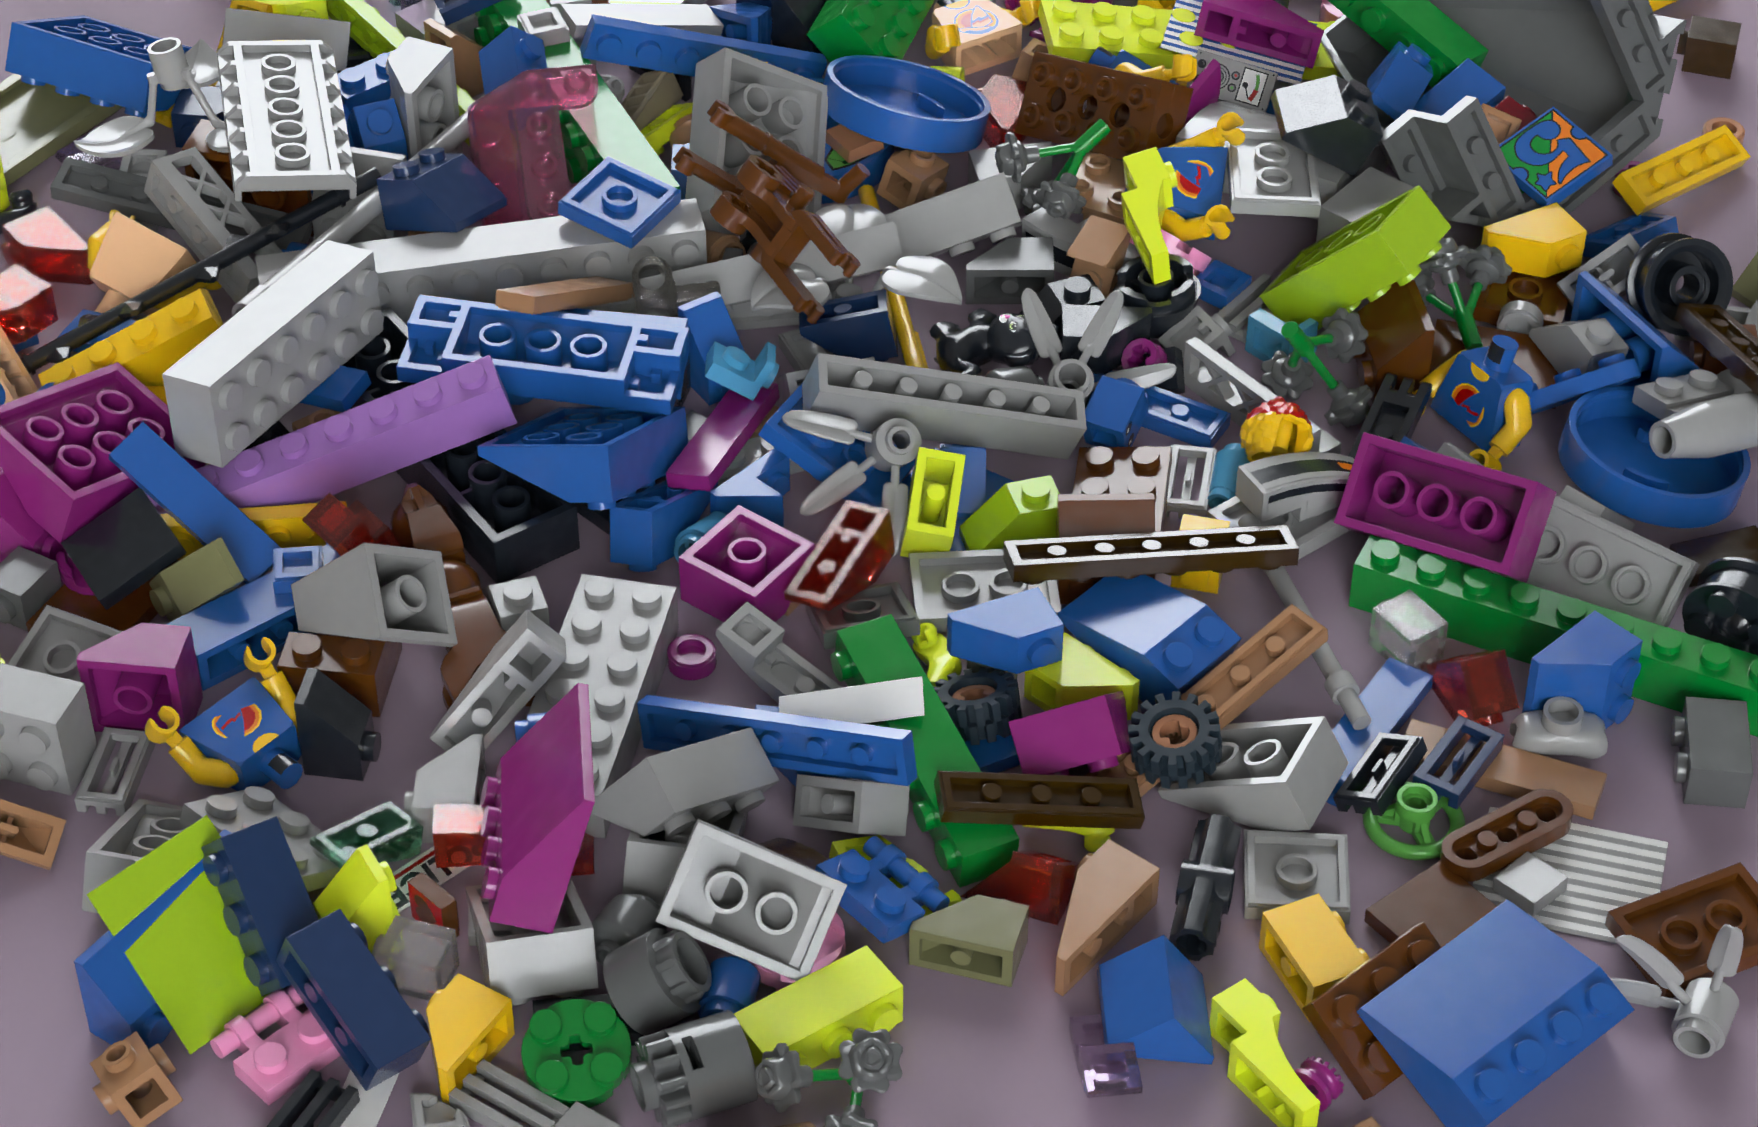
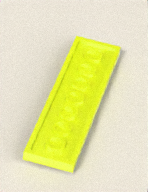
(1079, 28)

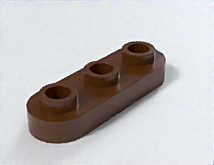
(1482, 846)

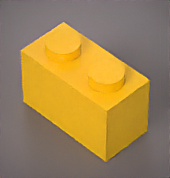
(1308, 947)

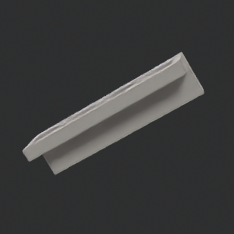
(201, 223)
(1233, 390)

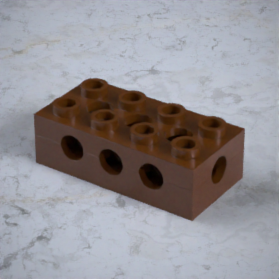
(1053, 101)

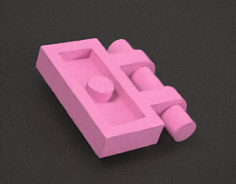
(285, 1057)

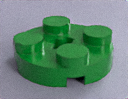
(569, 1023)

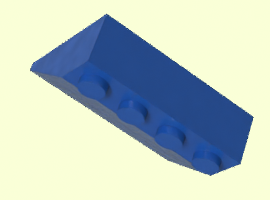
(87, 59)
(591, 452)
(1493, 1015)

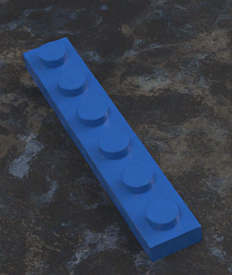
(679, 50)
(787, 739)

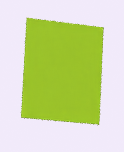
(188, 952)

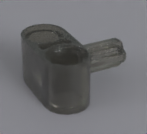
(669, 295)

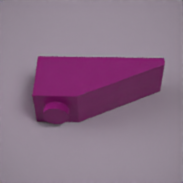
(1260, 28)

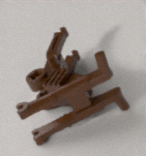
(771, 204)

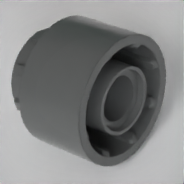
(657, 979)

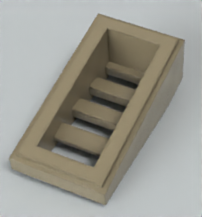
(651, 97)

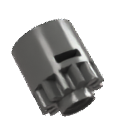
(694, 1070)

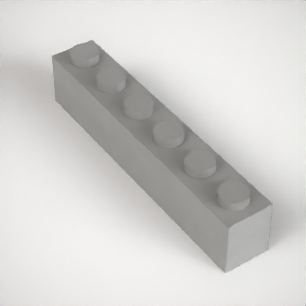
(948, 405)

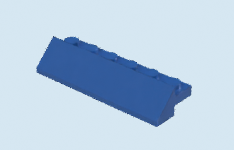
(550, 353)

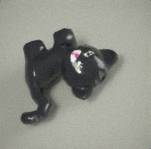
(986, 339)

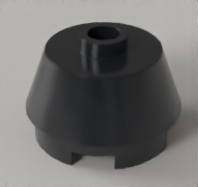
(1169, 299)

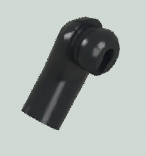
(22, 204)

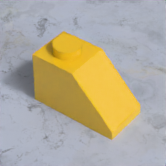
(1538, 241)
(465, 1027)

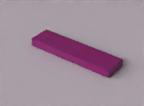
(720, 439)

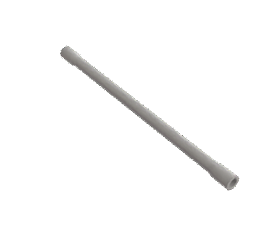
(362, 212)

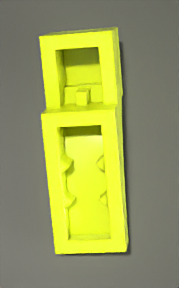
(1144, 204)
(1248, 1029)

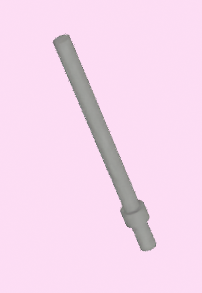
(1339, 682)

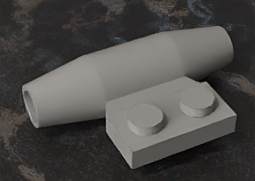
(1698, 416)

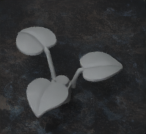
(173, 72)
(912, 277)

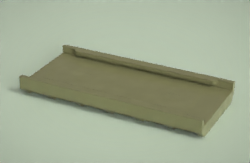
(40, 122)

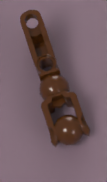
(426, 524)

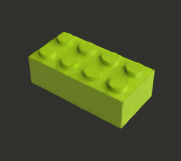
(1359, 260)

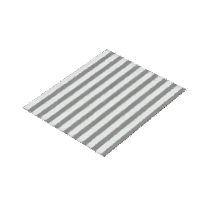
(1602, 873)

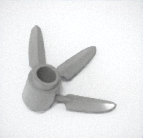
(1075, 373)
(879, 453)
(1705, 1006)

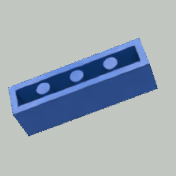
(241, 620)

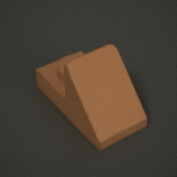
(1100, 252)

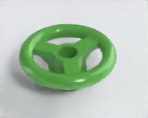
(1412, 813)

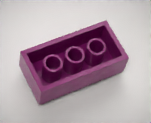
(1445, 506)

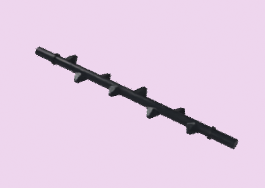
(203, 271)

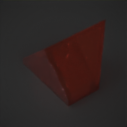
(1032, 880)

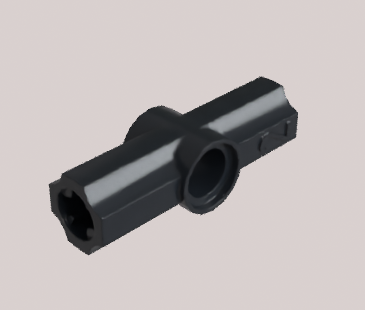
(1205, 887)

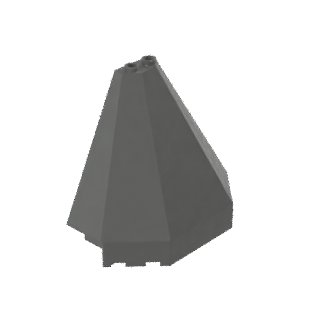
(1585, 57)

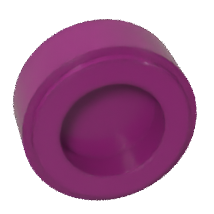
(691, 657)

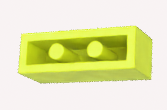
(825, 1009)

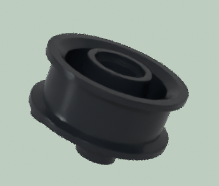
(1661, 263)
(1725, 604)

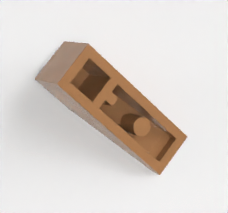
(1107, 900)

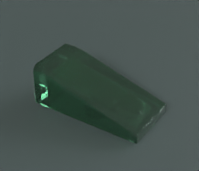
(385, 829)

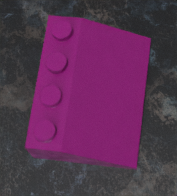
(61, 442)
(538, 816)

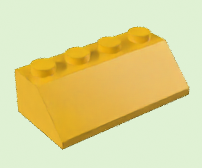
(148, 344)

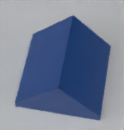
(1156, 1003)

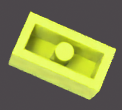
(933, 502)

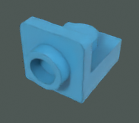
(1265, 335)
(738, 372)

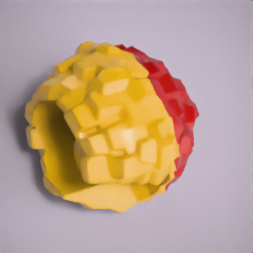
(1275, 430)

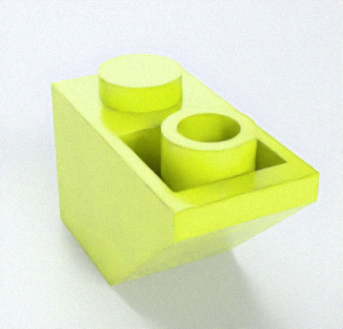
(1079, 677)
(362, 893)

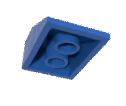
(1151, 632)

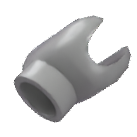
(1560, 730)

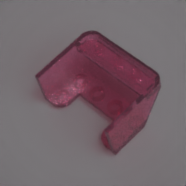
(520, 140)

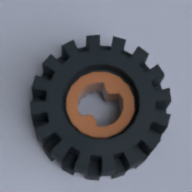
(981, 703)
(1178, 762)

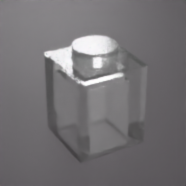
(1408, 630)
(418, 955)

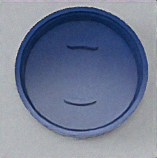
(905, 104)
(1612, 461)

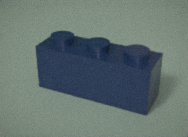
(260, 896)
(353, 999)

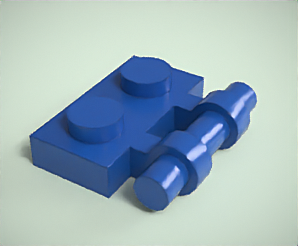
(874, 898)

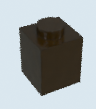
(1709, 46)

